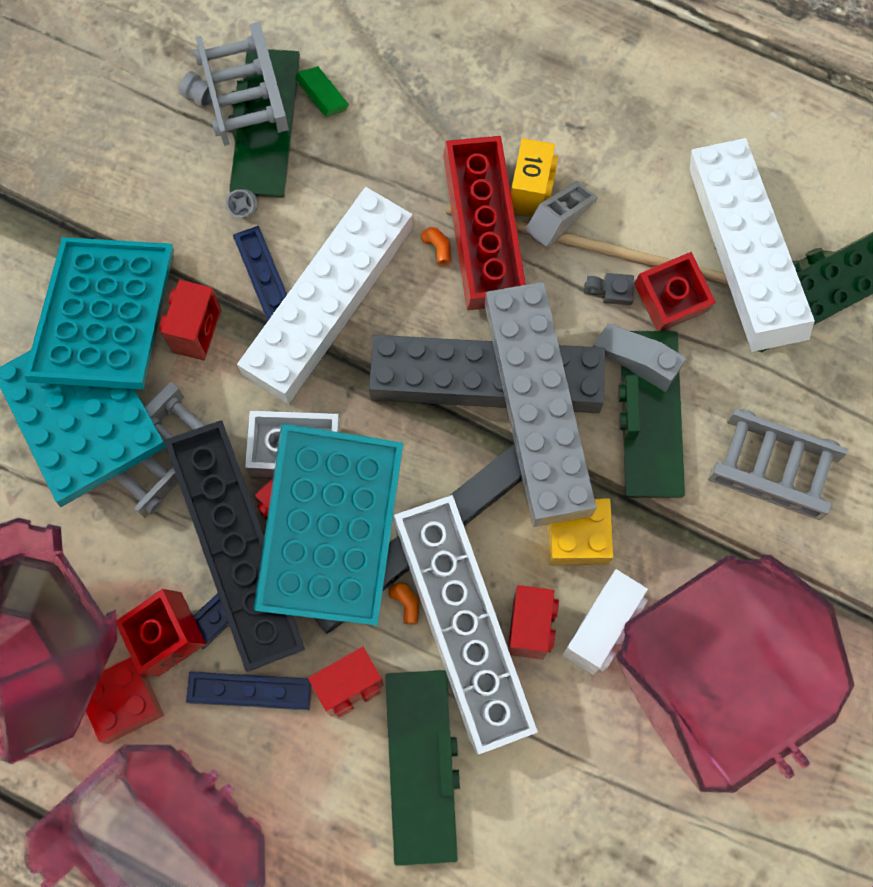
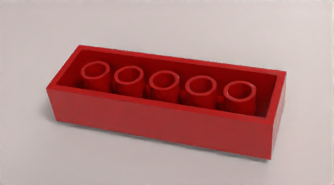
(482, 217)

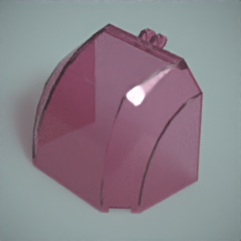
(737, 670)

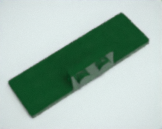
(259, 150)
(836, 278)
(652, 432)
(421, 768)

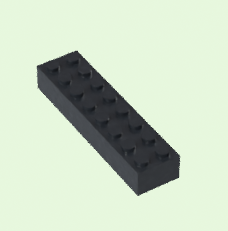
(230, 541)

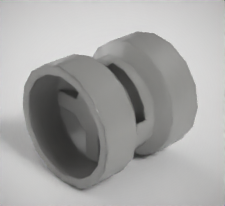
(195, 88)
(237, 203)

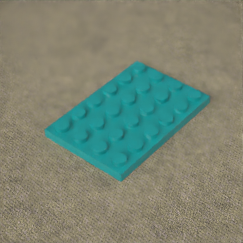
(100, 313)
(78, 431)
(328, 525)

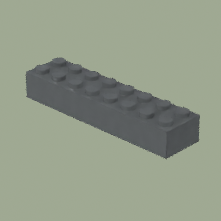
(469, 373)

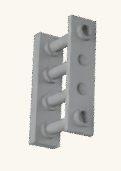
(267, 89)
(165, 402)
(783, 492)

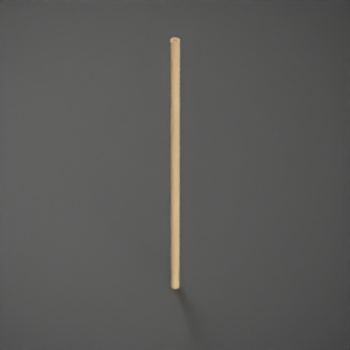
(617, 251)

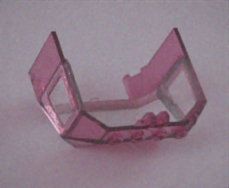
(148, 824)

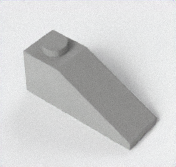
(559, 213)
(641, 355)

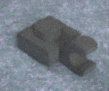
(614, 287)

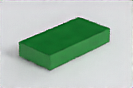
(321, 91)

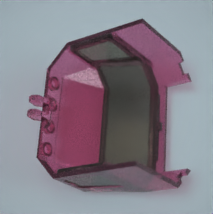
(49, 641)

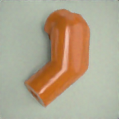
(440, 241)
(408, 599)

